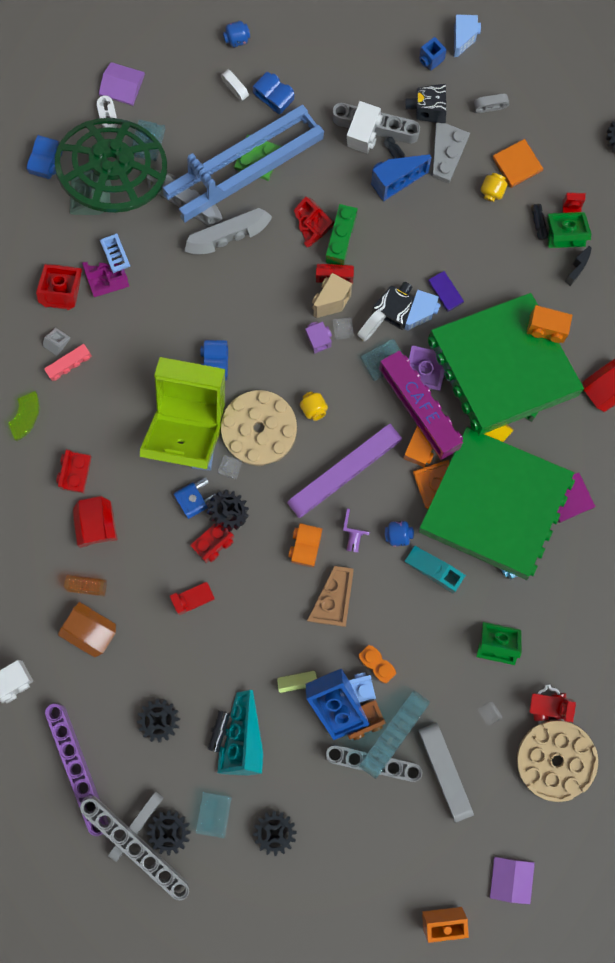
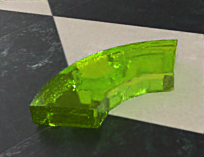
(26, 416)

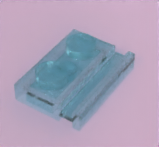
(157, 131)
(373, 358)
(214, 815)

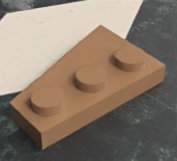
(334, 600)

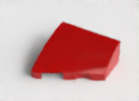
(312, 221)

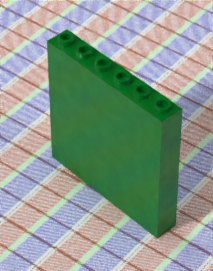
(500, 367)
(497, 504)

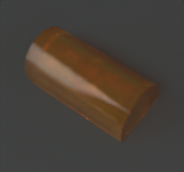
(85, 585)

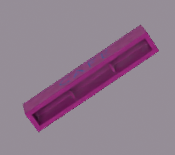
(421, 405)

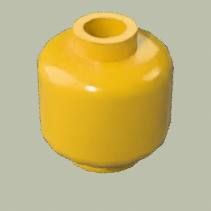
(494, 187)
(313, 406)

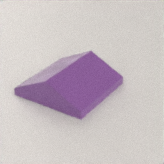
(121, 83)
(425, 363)
(512, 880)

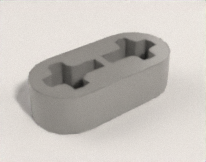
(491, 103)

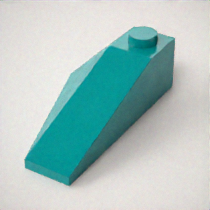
(243, 745)

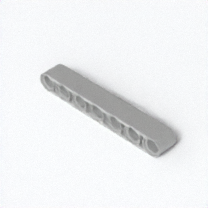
(139, 856)

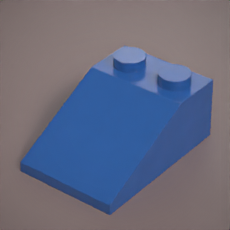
(398, 173)
(336, 704)

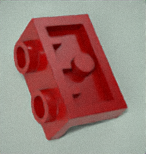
(343, 271)
(73, 471)
(212, 542)

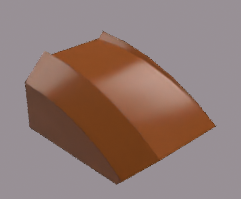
(88, 630)

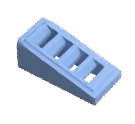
(110, 241)

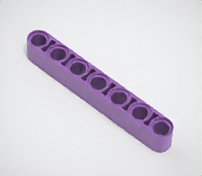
(344, 471)
(69, 761)

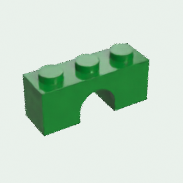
(341, 235)

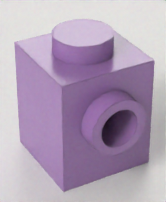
(318, 336)

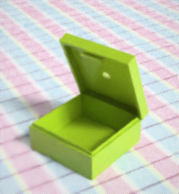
(188, 411)

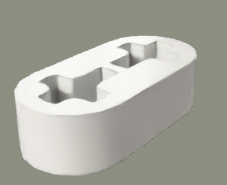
(234, 85)
(110, 112)
(371, 325)

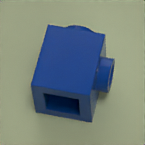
(432, 54)

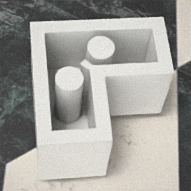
(361, 131)
(13, 680)

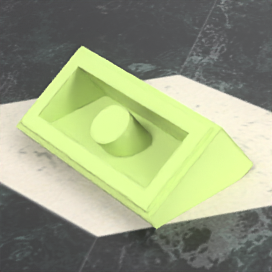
(295, 682)

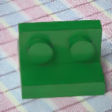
(568, 230)
(500, 643)

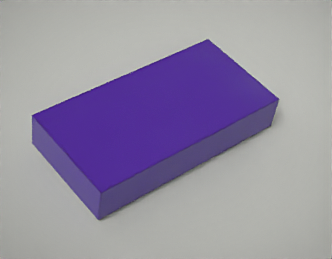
(446, 291)

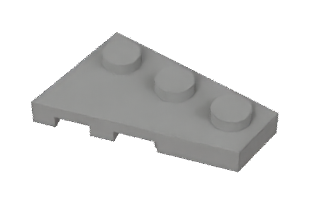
(448, 150)

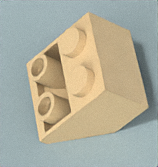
(333, 296)

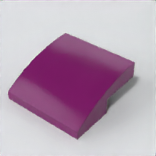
(577, 501)

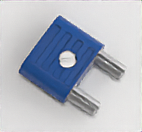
(191, 499)

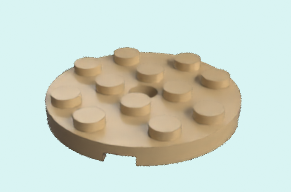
(256, 408)
(575, 771)

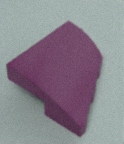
(103, 280)

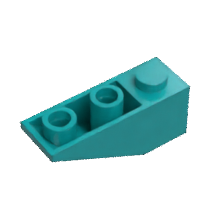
(435, 569)

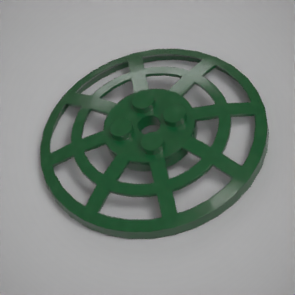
(111, 170)

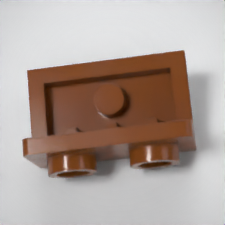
(374, 717)

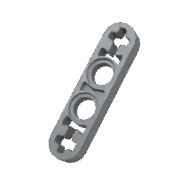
(139, 822)

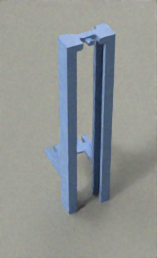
(202, 172)

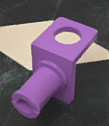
(354, 536)

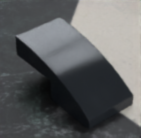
(580, 262)

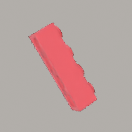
(68, 362)

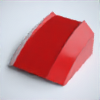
(59, 286)
(601, 387)
(94, 521)

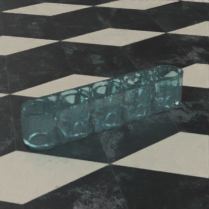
(394, 734)

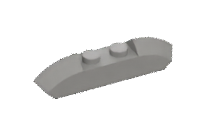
(210, 216)
(232, 229)

